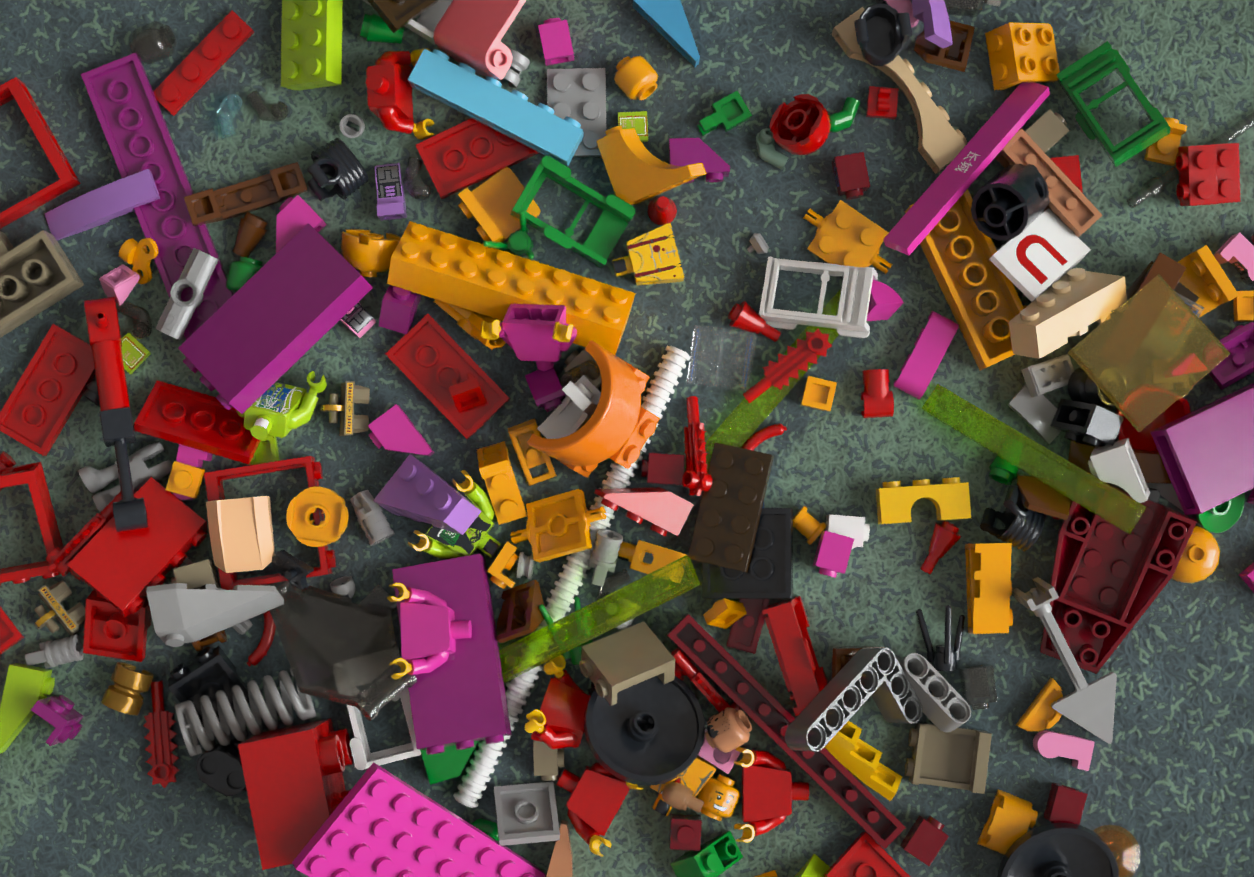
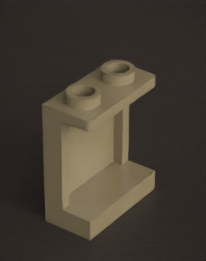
(626, 660)
(950, 758)

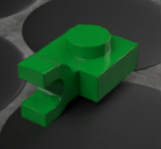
(727, 112)

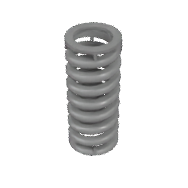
(194, 732)

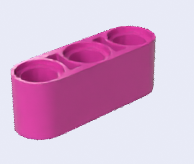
(926, 355)

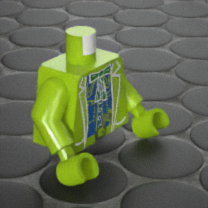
(282, 408)

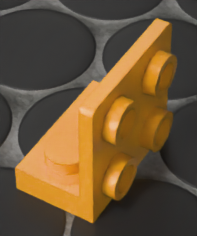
(1206, 279)

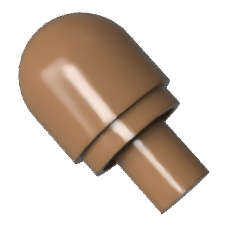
(681, 797)

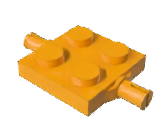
(847, 238)
(558, 525)

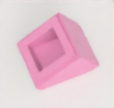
(119, 283)

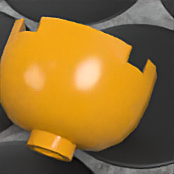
(368, 250)
(1198, 558)

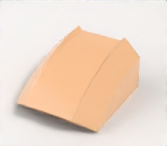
(241, 533)

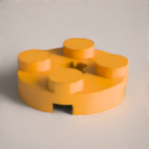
(306, 503)

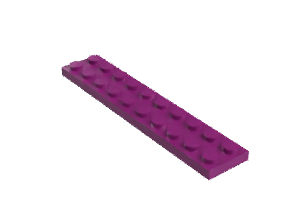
(143, 142)

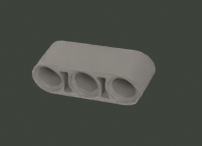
(944, 697)

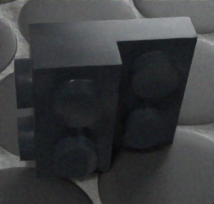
(206, 676)

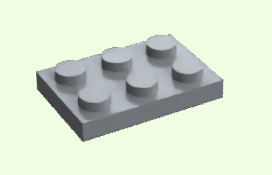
(581, 96)

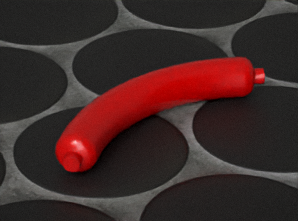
(764, 434)
(265, 642)

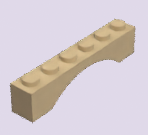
(937, 137)

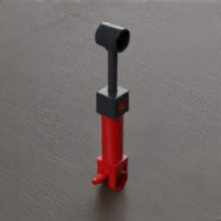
(114, 405)

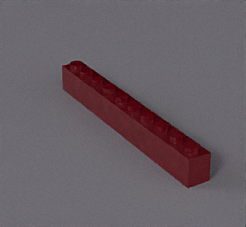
(775, 720)

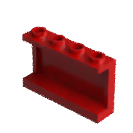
(131, 560)

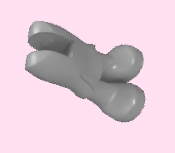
(140, 474)

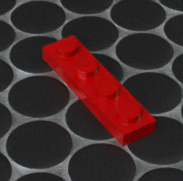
(202, 62)

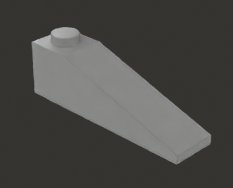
(194, 614)

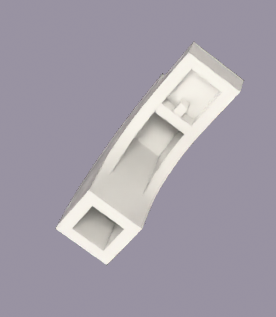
(574, 411)

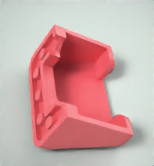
(474, 31)

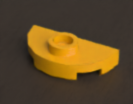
(1040, 713)

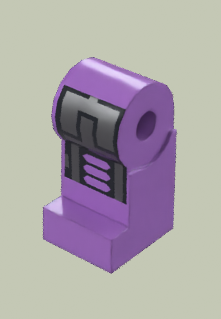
(390, 192)

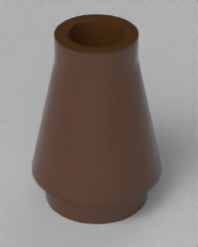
(249, 234)

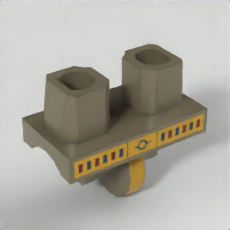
(350, 395)
(52, 598)

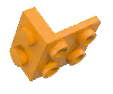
(1022, 54)
(492, 205)

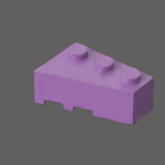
(427, 498)

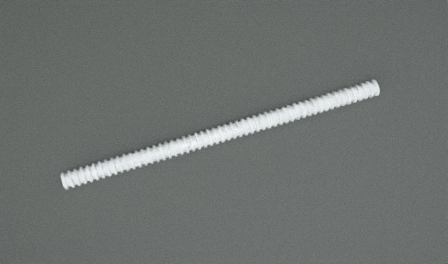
(569, 582)

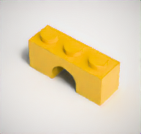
(949, 498)

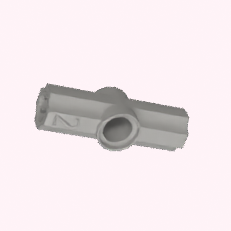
(195, 275)

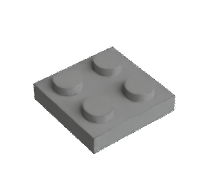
(526, 813)

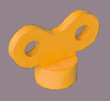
(136, 254)

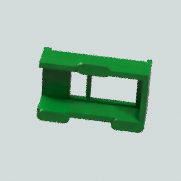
(1088, 72)
(607, 229)

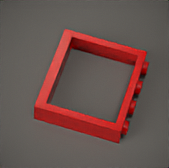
(17, 89)
(34, 476)
(215, 491)

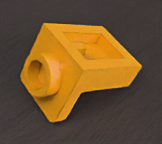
(1166, 149)
(505, 559)

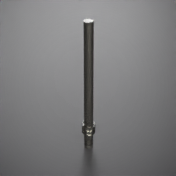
(1156, 185)

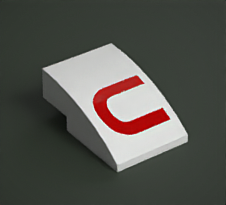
(1040, 255)

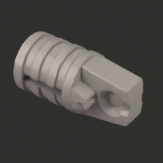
(371, 518)
(604, 554)
(57, 652)

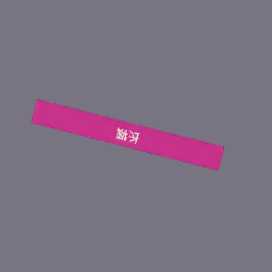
(966, 167)

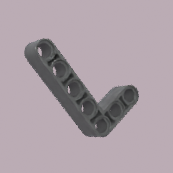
(867, 674)

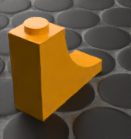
(635, 171)

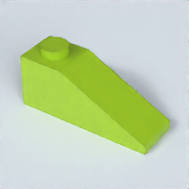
(21, 691)

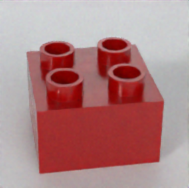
(293, 785)

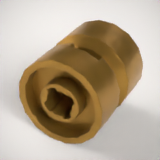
(126, 692)

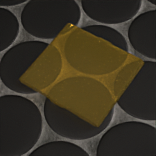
(1149, 353)

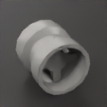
(518, 64)

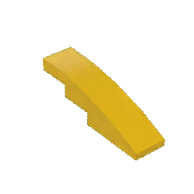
(863, 761)

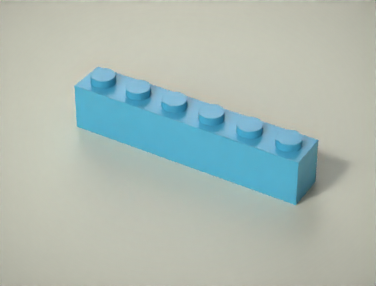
(495, 106)

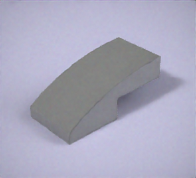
(1036, 412)

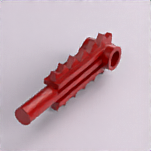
(788, 365)
(696, 466)
(61, 557)
(701, 682)
(161, 736)

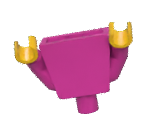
(533, 332)
(426, 631)

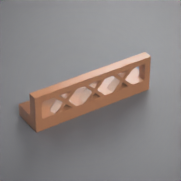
(1065, 198)

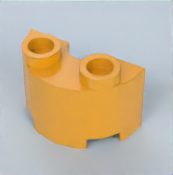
(1007, 822)

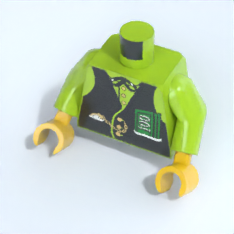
(451, 545)

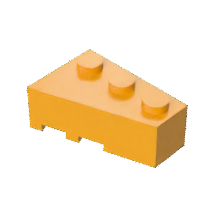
(988, 587)

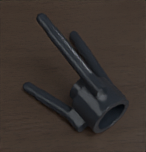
(946, 655)

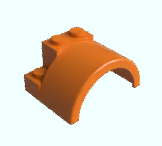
(617, 425)

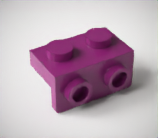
(1241, 358)
(61, 715)

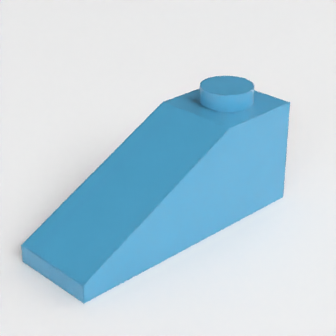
(671, 22)

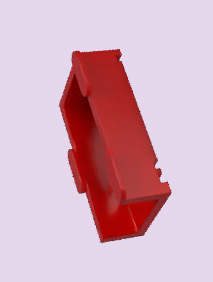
(794, 651)

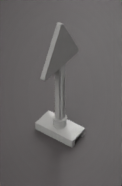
(1091, 703)

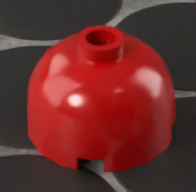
(801, 125)

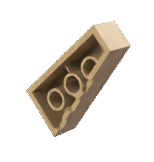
(1065, 311)

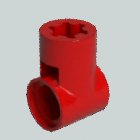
(876, 394)

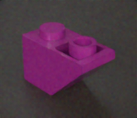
(693, 151)
(398, 309)
(545, 389)

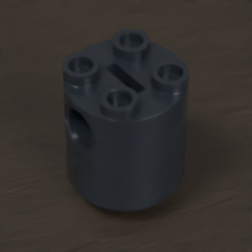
(1010, 201)

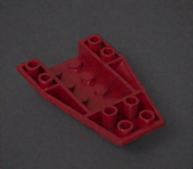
(1110, 577)

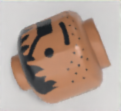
(728, 730)

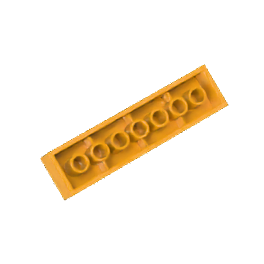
(492, 279)

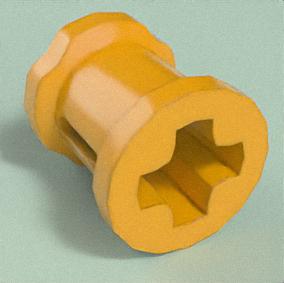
(808, 525)

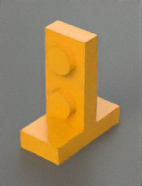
(501, 482)

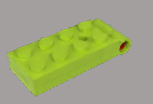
(311, 44)

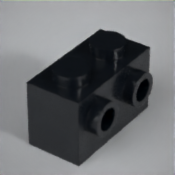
(1087, 423)

